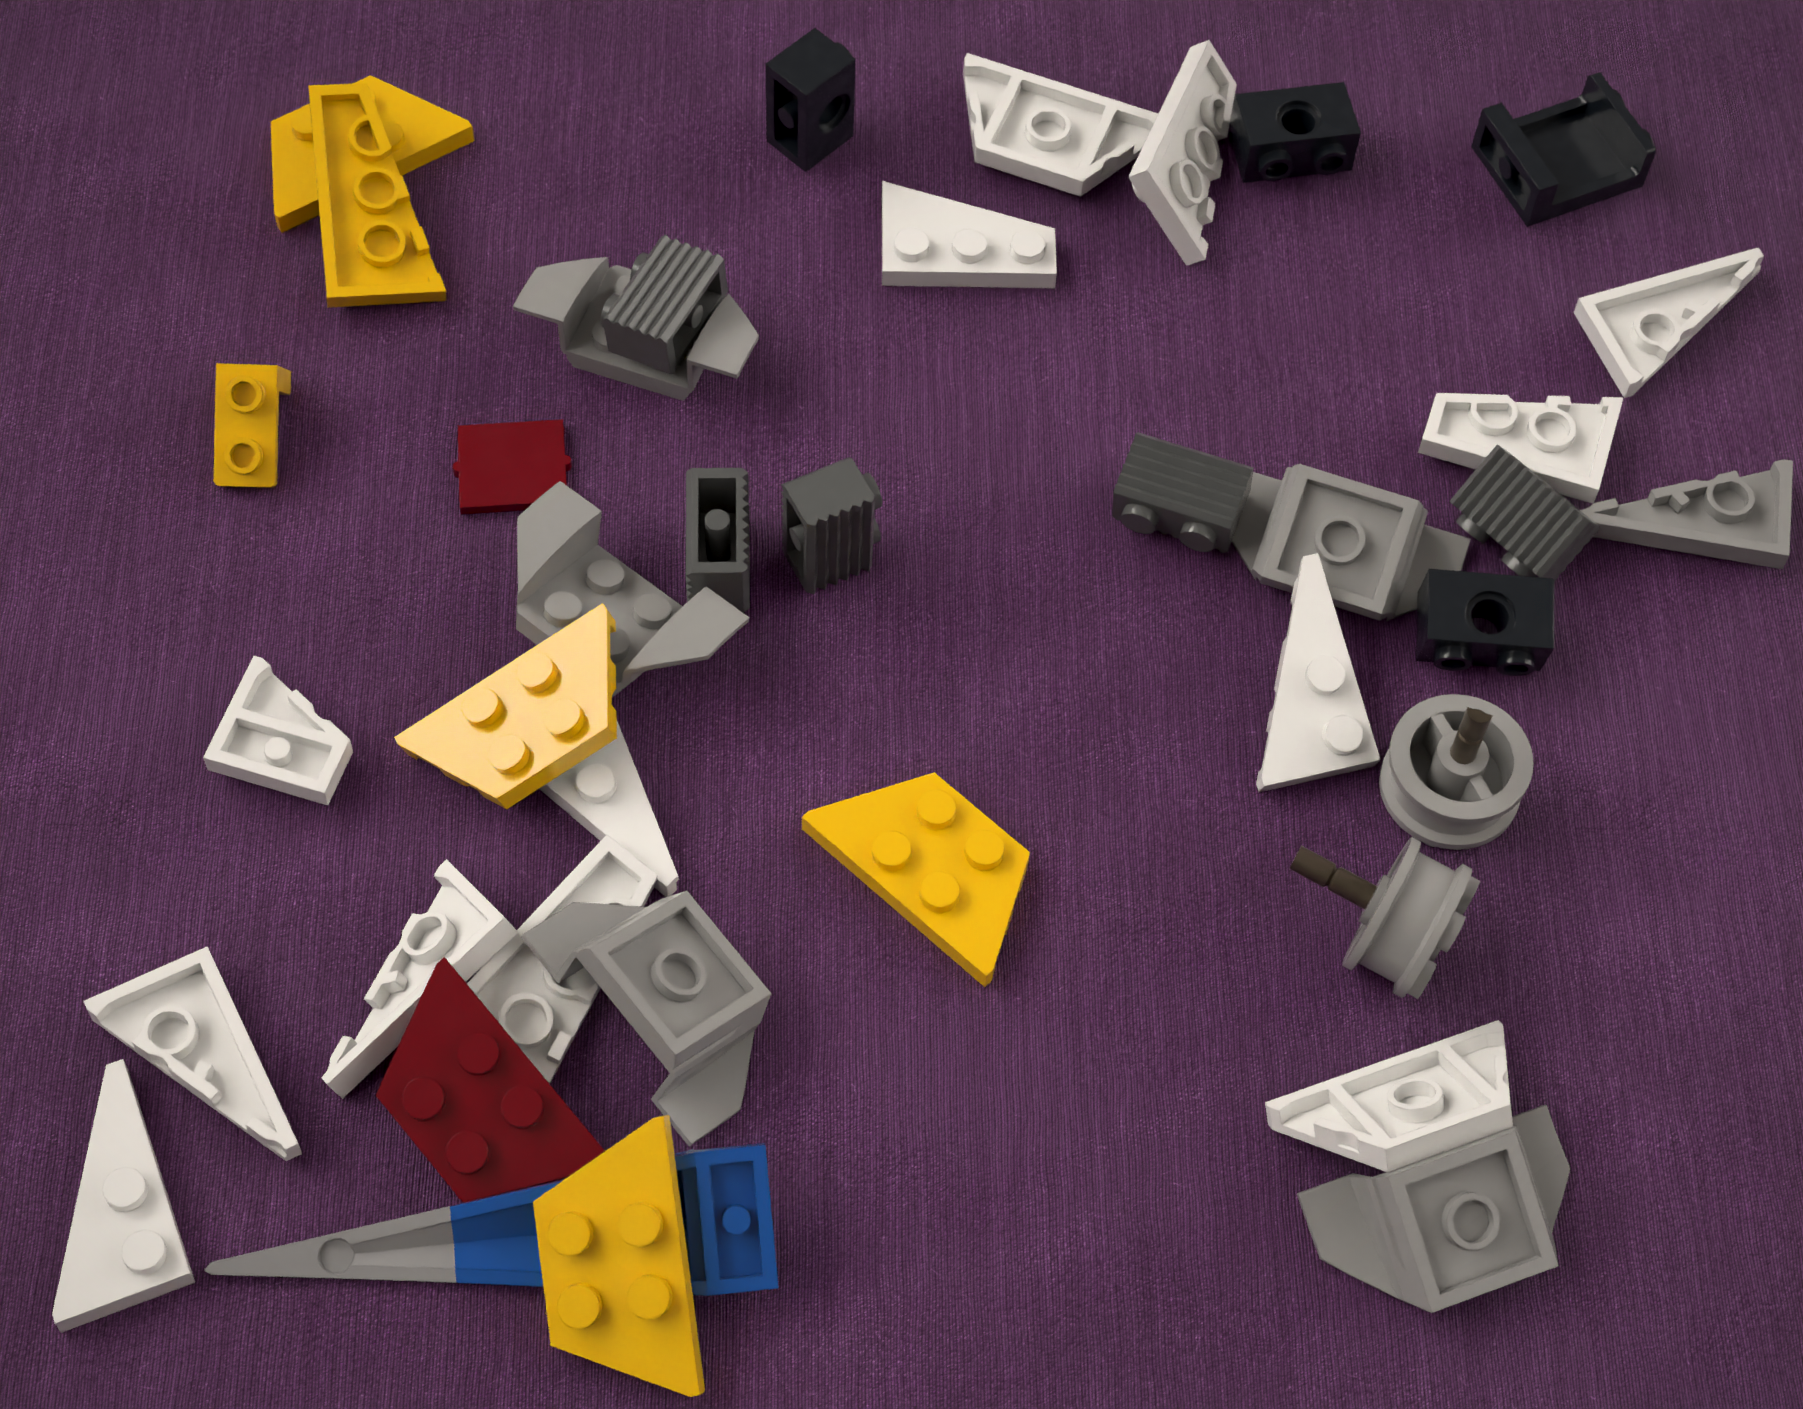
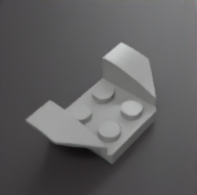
(574, 299)
(1365, 537)
(569, 574)
(677, 990)
(1449, 1220)

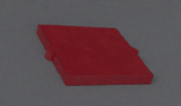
(509, 464)

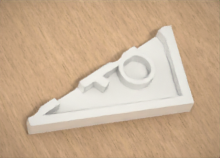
(1652, 319)
(1317, 709)
(610, 800)
(456, 927)
(192, 1032)
(123, 1225)

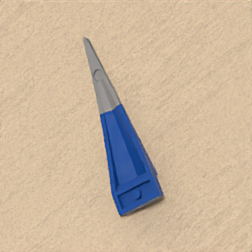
(497, 1243)

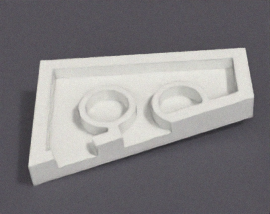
(960, 245)
(1554, 439)

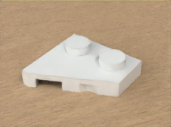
(278, 739)

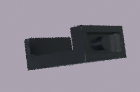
(1565, 152)

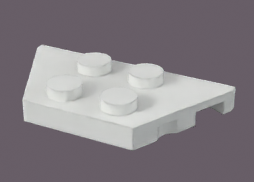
(1048, 127)
(1406, 1103)

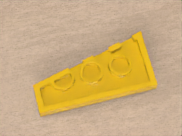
(365, 211)

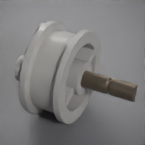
(1455, 771)
(1403, 916)

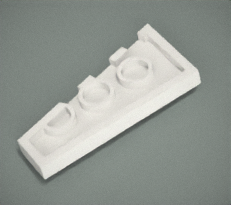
(1184, 152)
(522, 992)

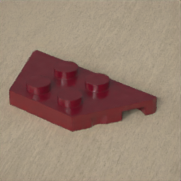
(478, 1098)

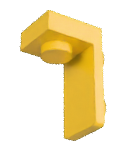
(247, 423)

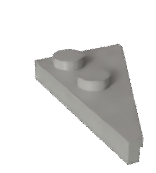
(1717, 518)

